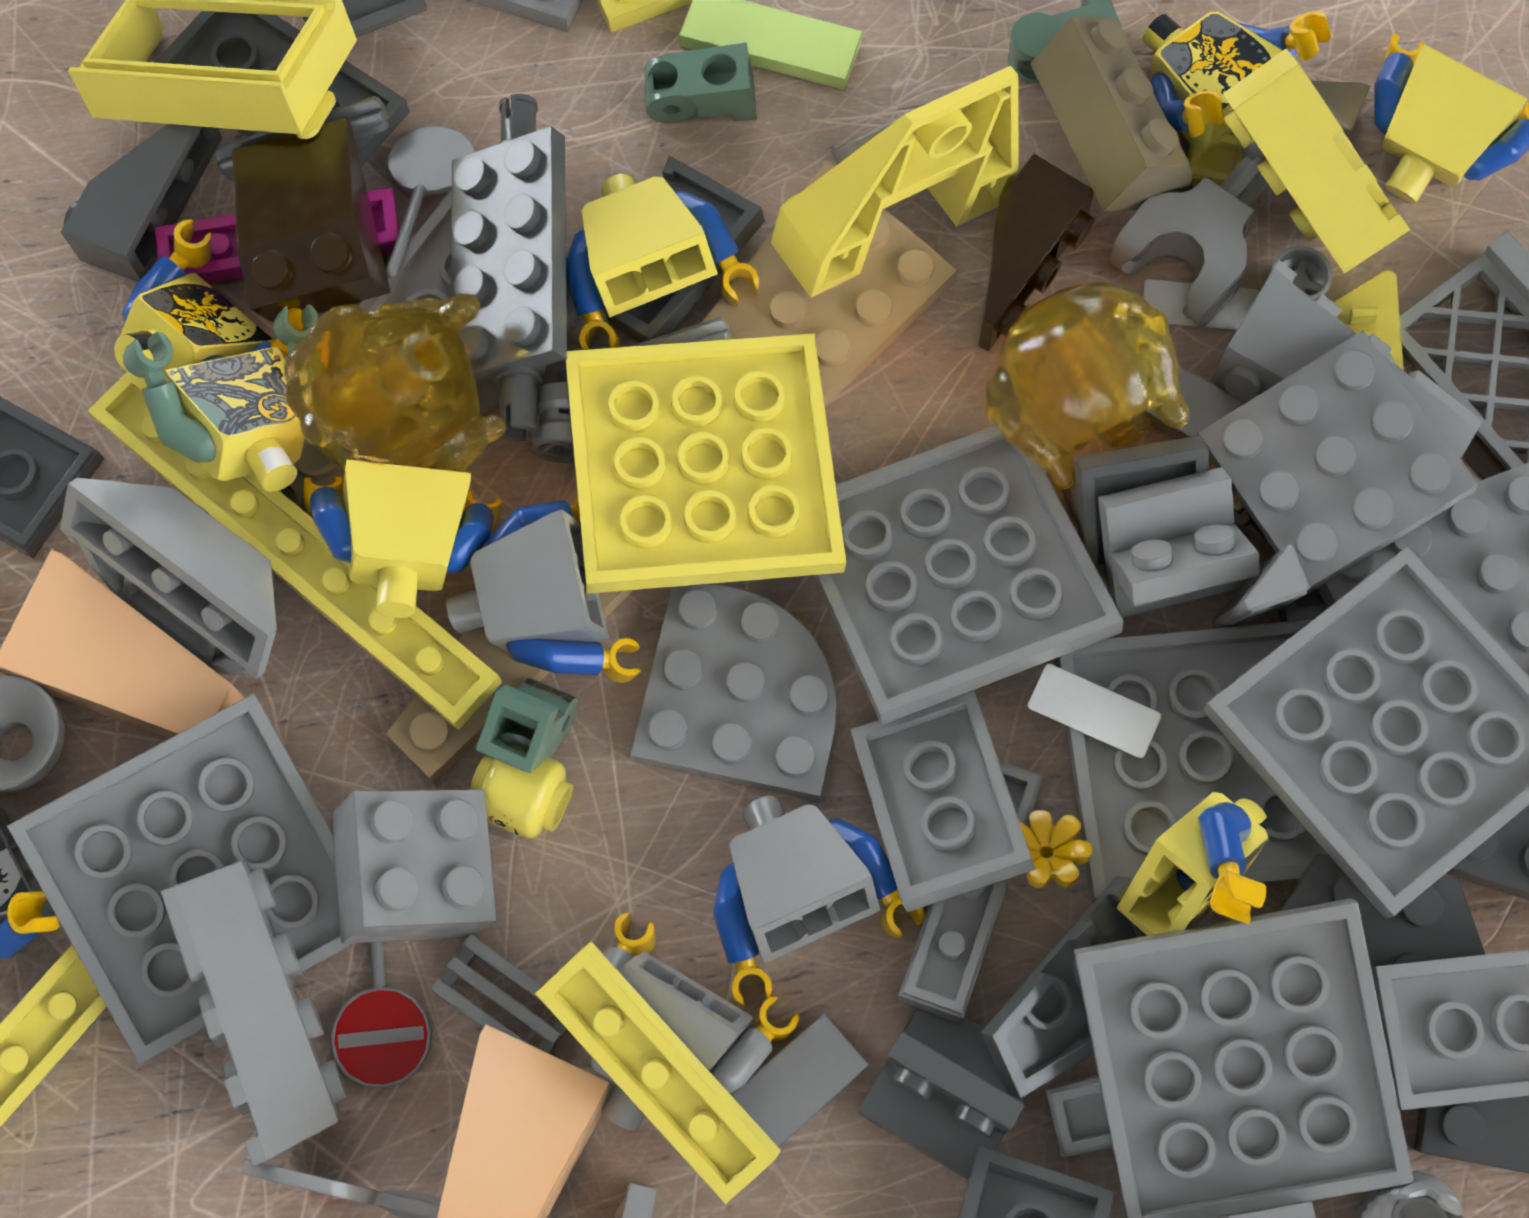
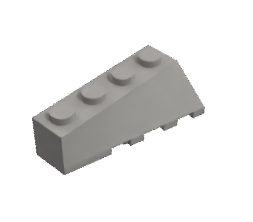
(1291, 330)
(255, 1008)

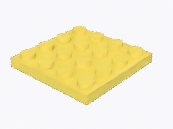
(703, 463)

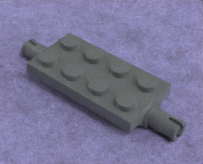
(513, 259)

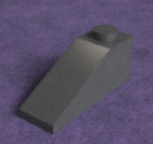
(141, 191)

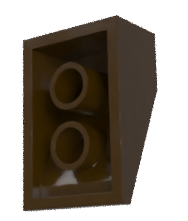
(306, 223)

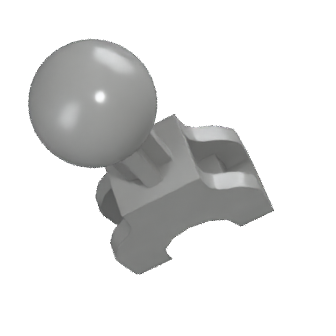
(1202, 229)

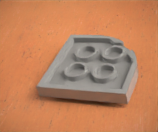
(738, 694)

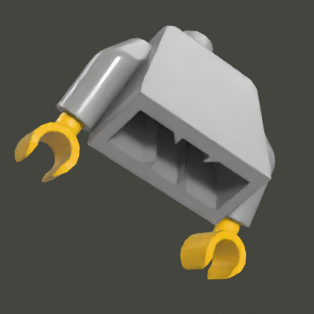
(700, 1018)

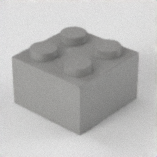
(413, 865)

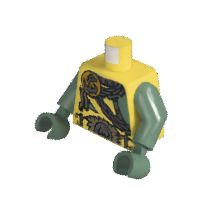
(227, 409)

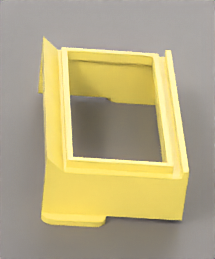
(292, 100)

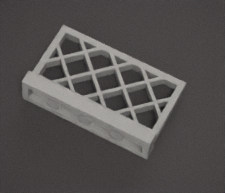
(1506, 273)

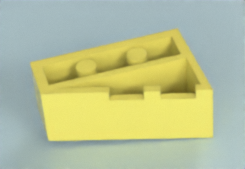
(1312, 161)

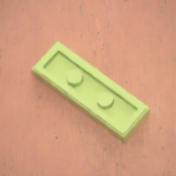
(775, 39)

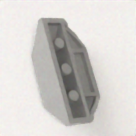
(177, 570)

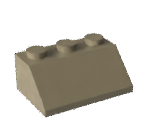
(1110, 114)

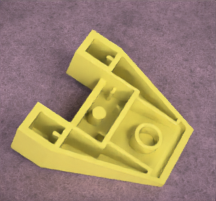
(953, 146)

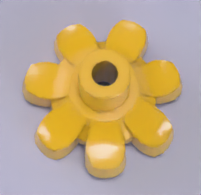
(1054, 849)

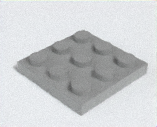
(1337, 460)

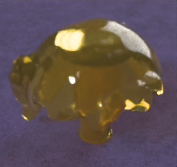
(1081, 370)
(391, 386)

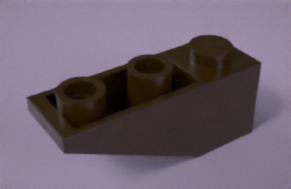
(1033, 227)

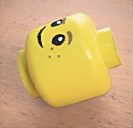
(523, 800)

